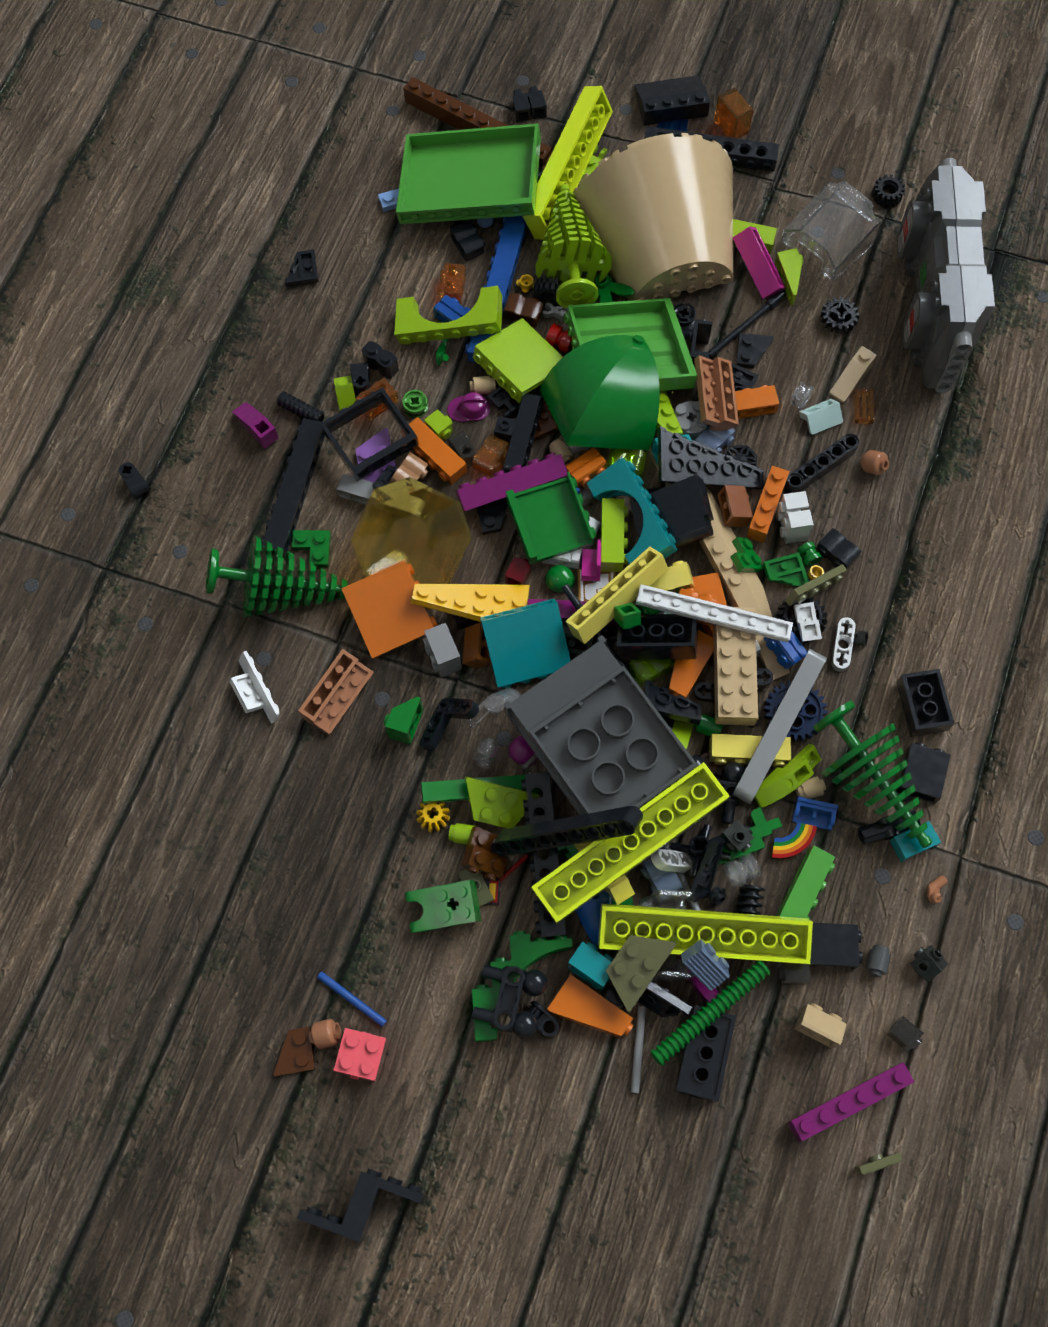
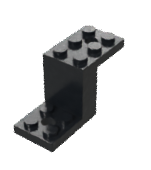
(361, 1205)

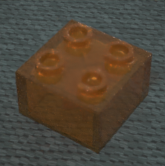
(733, 114)

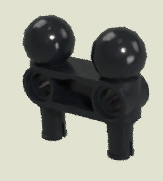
(731, 776)
(523, 1023)

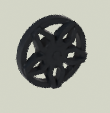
(741, 457)

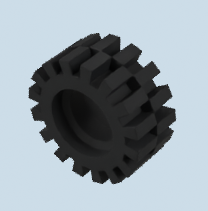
(888, 183)
(546, 289)

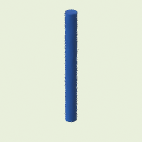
(351, 999)

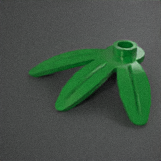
(608, 286)

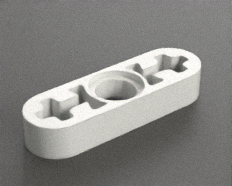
(848, 651)
(671, 861)

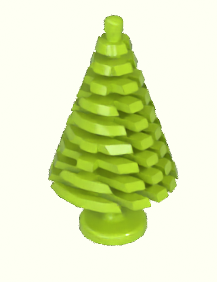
(572, 248)

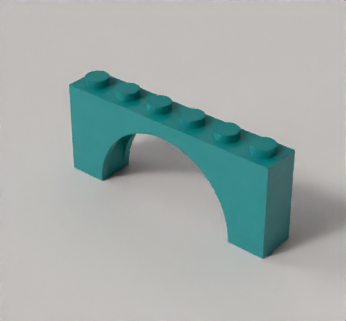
(622, 481)

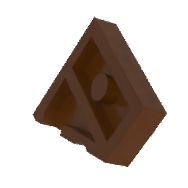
(296, 1053)

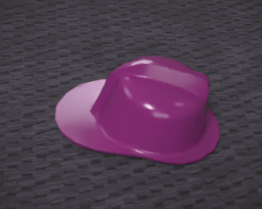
(469, 408)

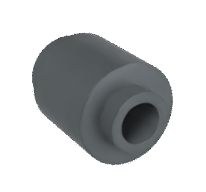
(878, 961)

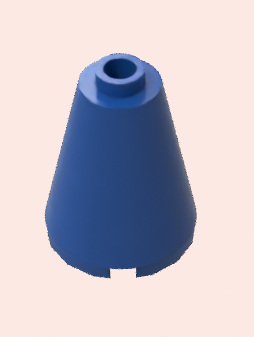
(590, 915)

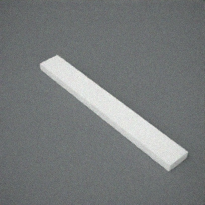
(714, 613)

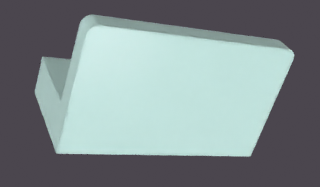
(822, 416)

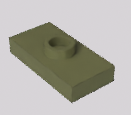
(483, 891)
(878, 1162)

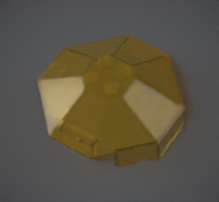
(412, 525)

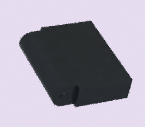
(684, 510)

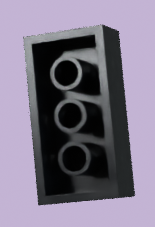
(659, 638)

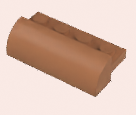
(716, 393)
(335, 692)

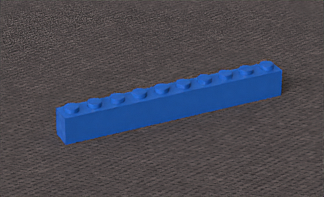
(503, 267)

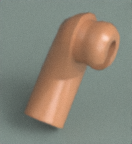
(933, 889)

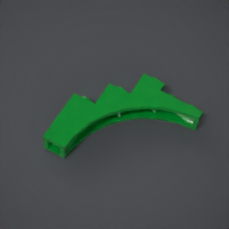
(523, 956)

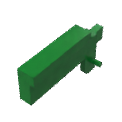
(759, 831)

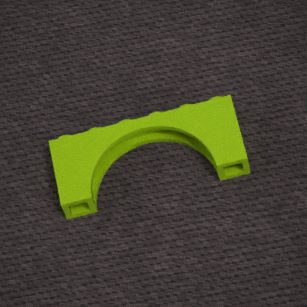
(481, 319)

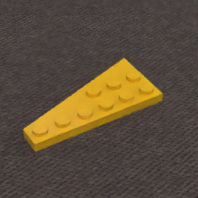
(470, 599)

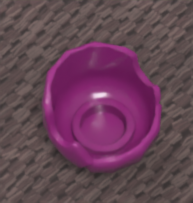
(520, 750)

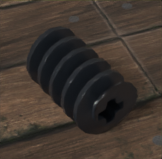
(748, 899)

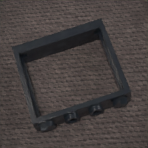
(382, 457)

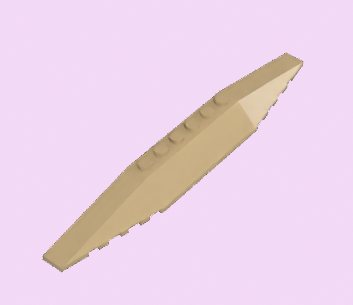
(740, 588)

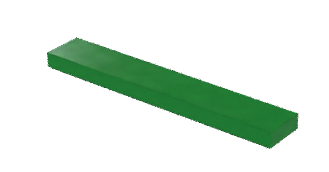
(457, 789)

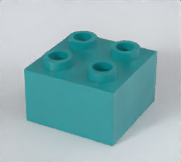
(590, 965)

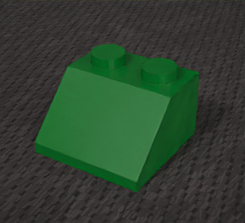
(404, 720)

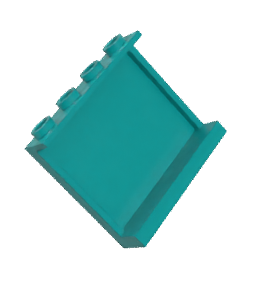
(525, 642)

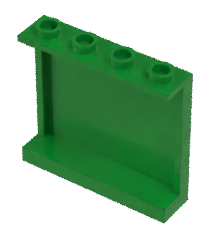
(551, 519)

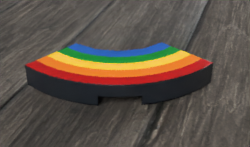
(794, 843)

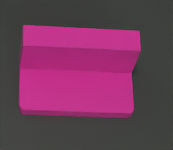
(591, 563)

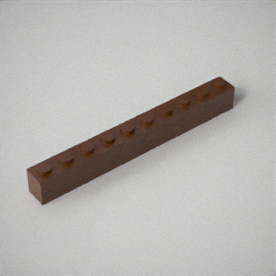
(454, 111)

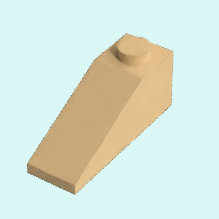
(853, 374)

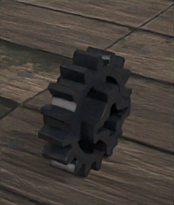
(840, 315)

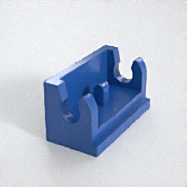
(814, 813)

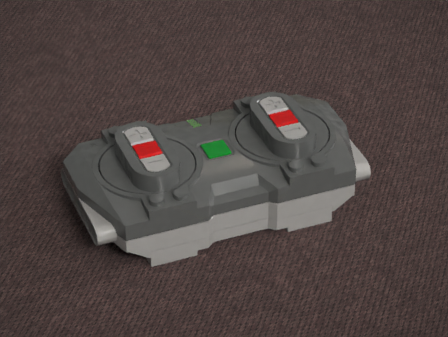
(952, 287)

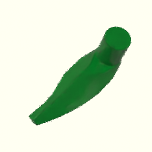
(441, 355)

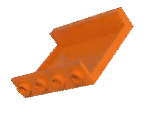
(385, 611)

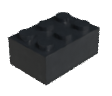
(925, 702)

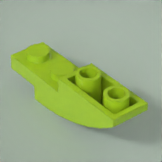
(787, 779)

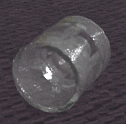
(743, 869)

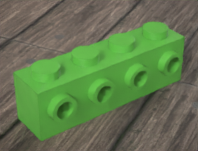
(807, 884)

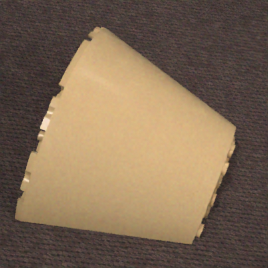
(664, 214)

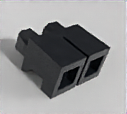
(529, 101)

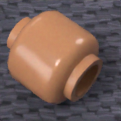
(874, 462)
(325, 1033)

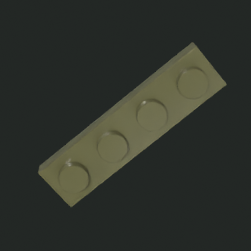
(814, 586)

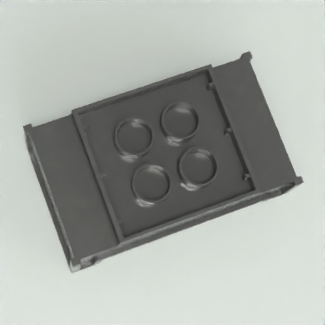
(600, 735)

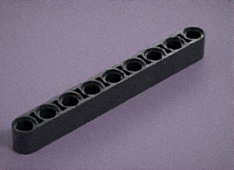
(568, 831)

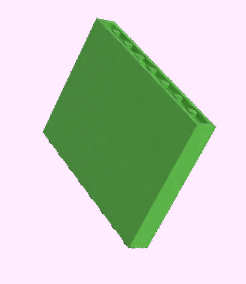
(469, 174)

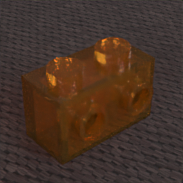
(453, 281)
(379, 409)

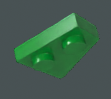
(786, 570)

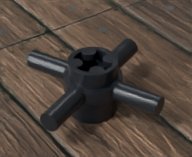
(694, 849)

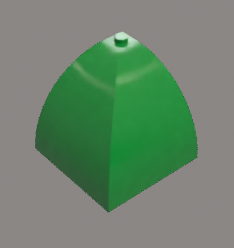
(605, 394)

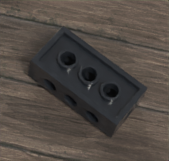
(713, 1067)

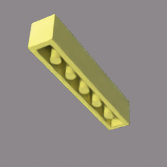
(619, 591)

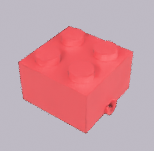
(360, 1055)

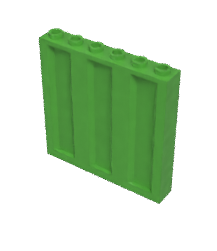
(648, 318)

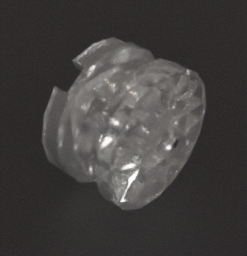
(799, 394)

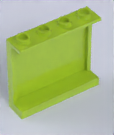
(517, 358)

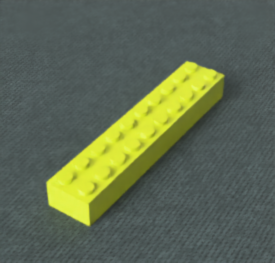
(570, 154)
(612, 858)
(728, 933)

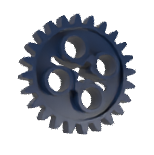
(805, 721)

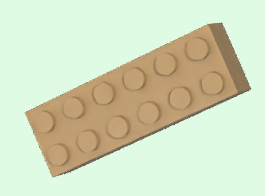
(735, 675)

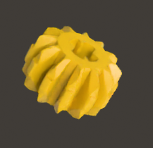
(427, 810)

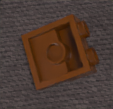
(481, 858)

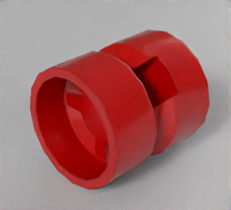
(559, 338)

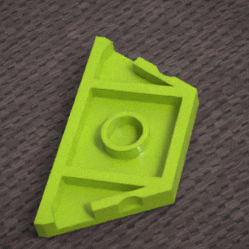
(495, 803)

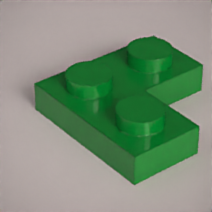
(317, 542)
(745, 558)

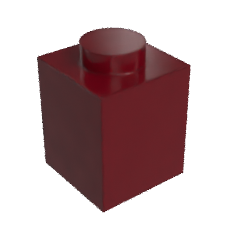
(518, 571)

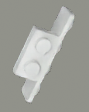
(252, 691)

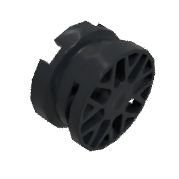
(685, 314)

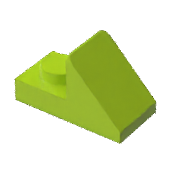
(344, 391)

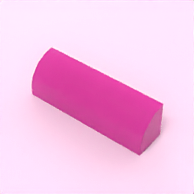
(759, 262)

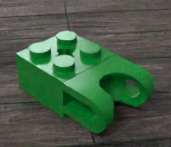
(439, 909)

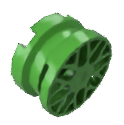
(415, 403)

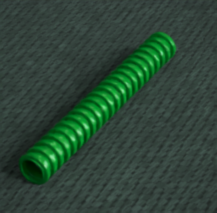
(710, 1012)

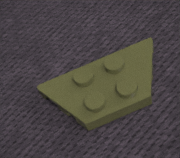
(636, 966)

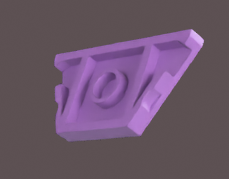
(372, 447)

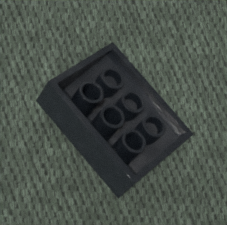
(672, 100)

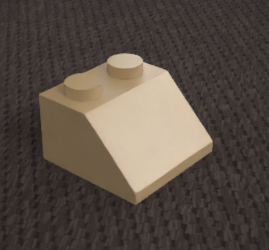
(821, 1026)

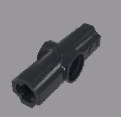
(881, 830)

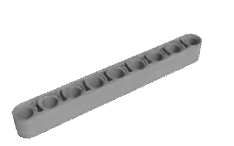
(779, 726)

